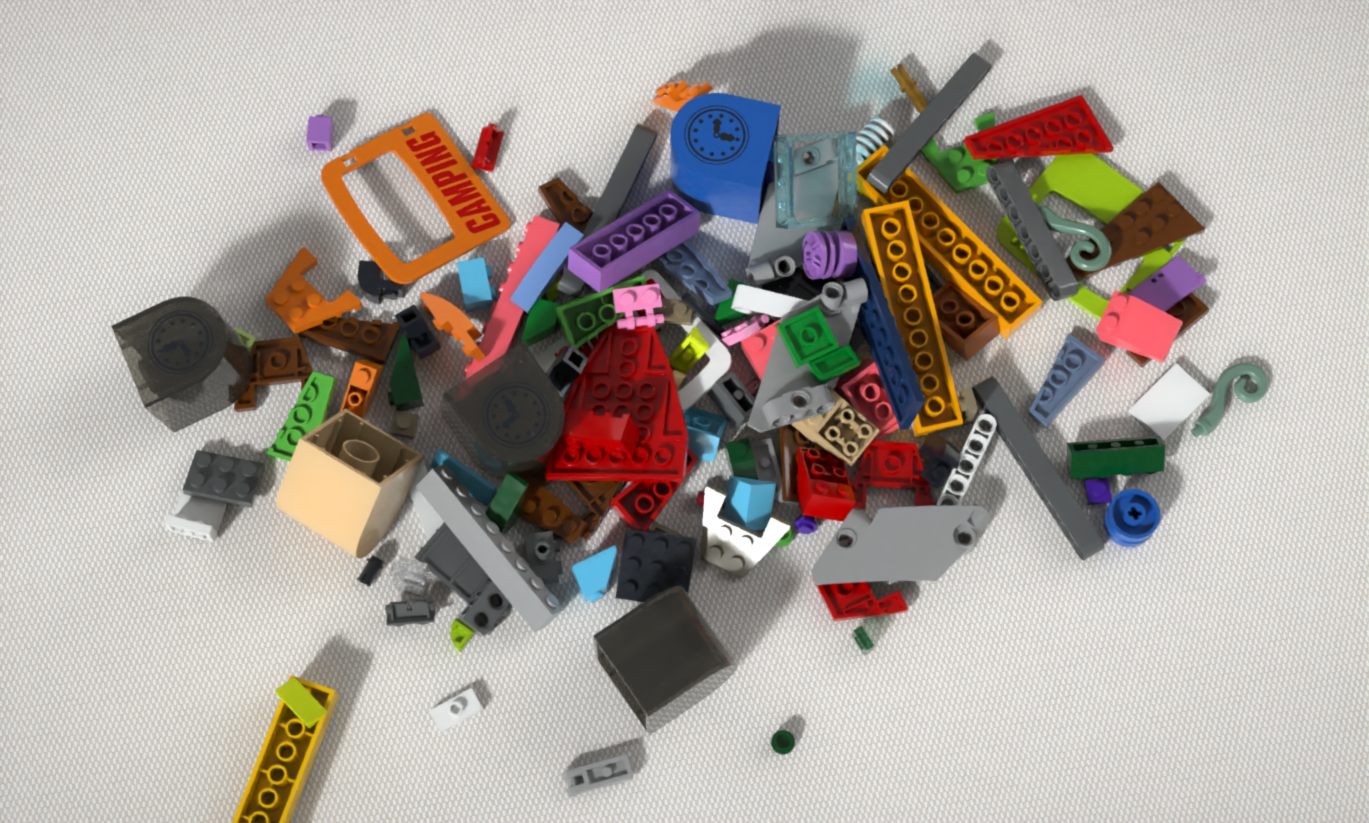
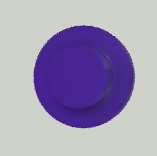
(806, 524)

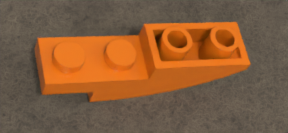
(678, 93)
(454, 323)

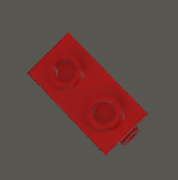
(488, 148)

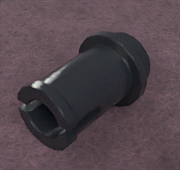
(370, 570)

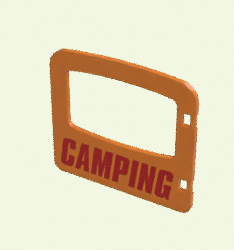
(446, 178)

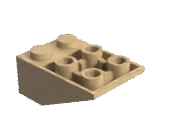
(839, 431)

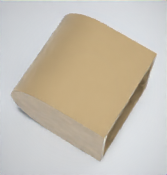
(348, 482)

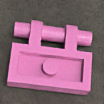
(638, 298)
(743, 330)

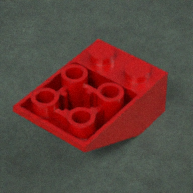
(823, 485)

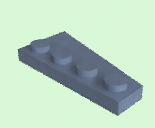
(694, 272)
(1069, 374)

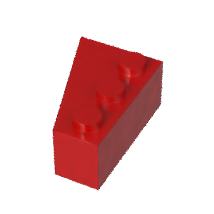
(601, 433)

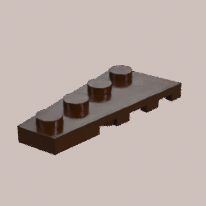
(565, 204)
(1187, 310)
(358, 337)
(790, 441)
(550, 514)

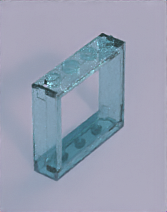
(785, 179)

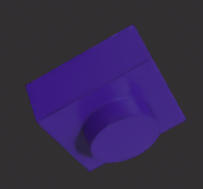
(1097, 491)

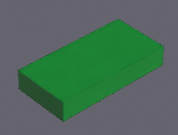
(834, 364)

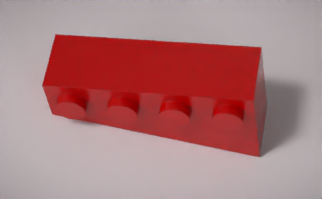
(644, 501)

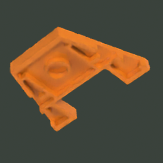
(300, 303)

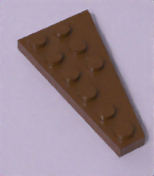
(1143, 228)

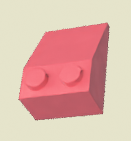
(1138, 327)
(758, 348)
(866, 393)

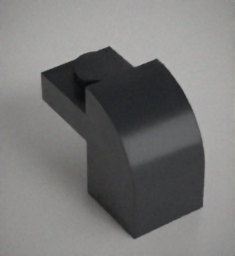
(373, 286)
(417, 332)
(566, 368)
(940, 458)

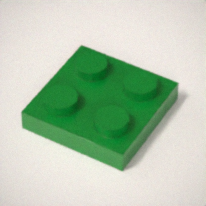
(807, 336)

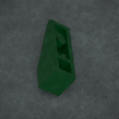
(404, 382)
(741, 459)
(507, 502)

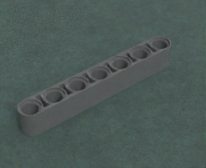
(1032, 231)

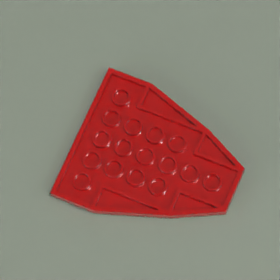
(630, 377)

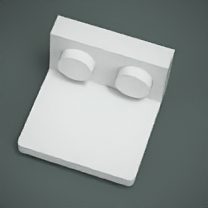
(196, 517)

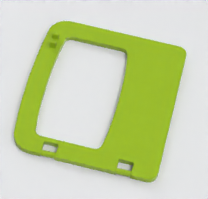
(1100, 193)

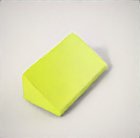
(688, 351)
(301, 702)

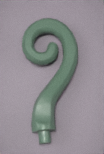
(1063, 225)
(1212, 418)

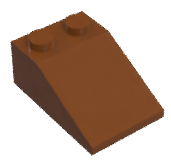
(963, 320)

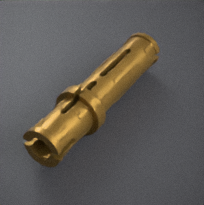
(909, 87)

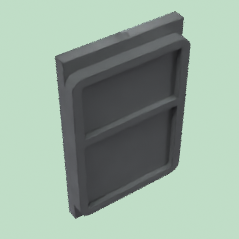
(452, 563)

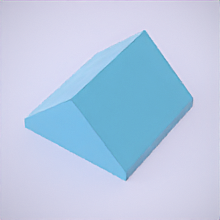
(749, 502)

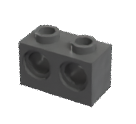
(481, 604)

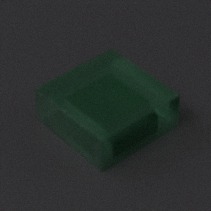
(863, 640)

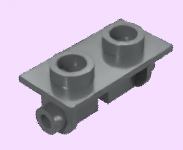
(420, 613)

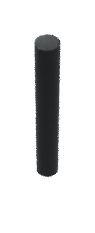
(703, 314)

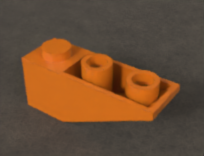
(362, 387)

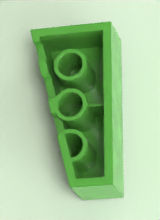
(591, 313)

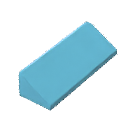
(478, 487)

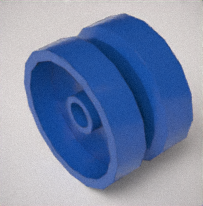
(1131, 518)

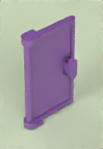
(1168, 290)

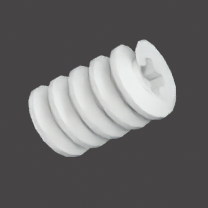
(871, 138)

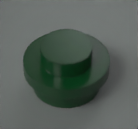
(783, 742)

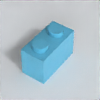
(475, 284)

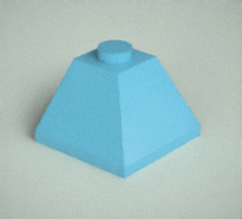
(705, 432)
(595, 574)

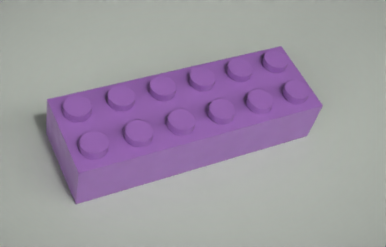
(633, 240)

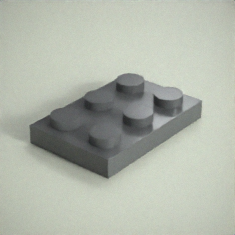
(224, 478)

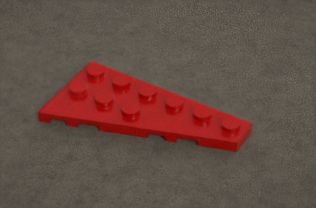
(1052, 131)

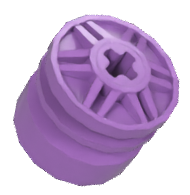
(829, 254)

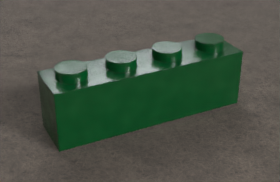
(1115, 457)

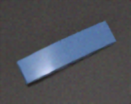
(545, 268)

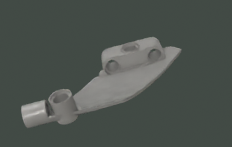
(814, 197)
(784, 383)
(900, 544)

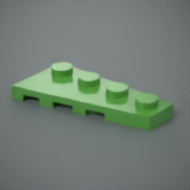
(306, 415)

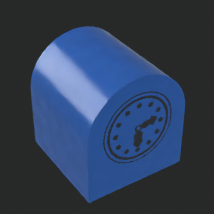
(722, 154)

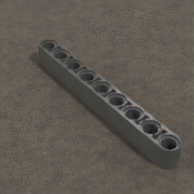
(928, 123)
(614, 195)
(1038, 469)

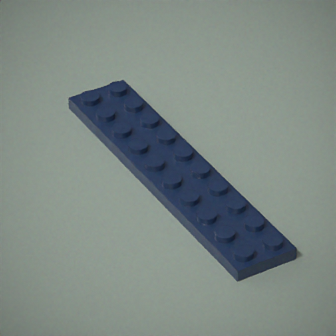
(884, 339)

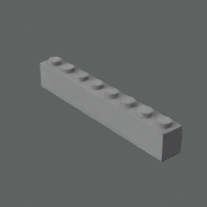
(489, 547)

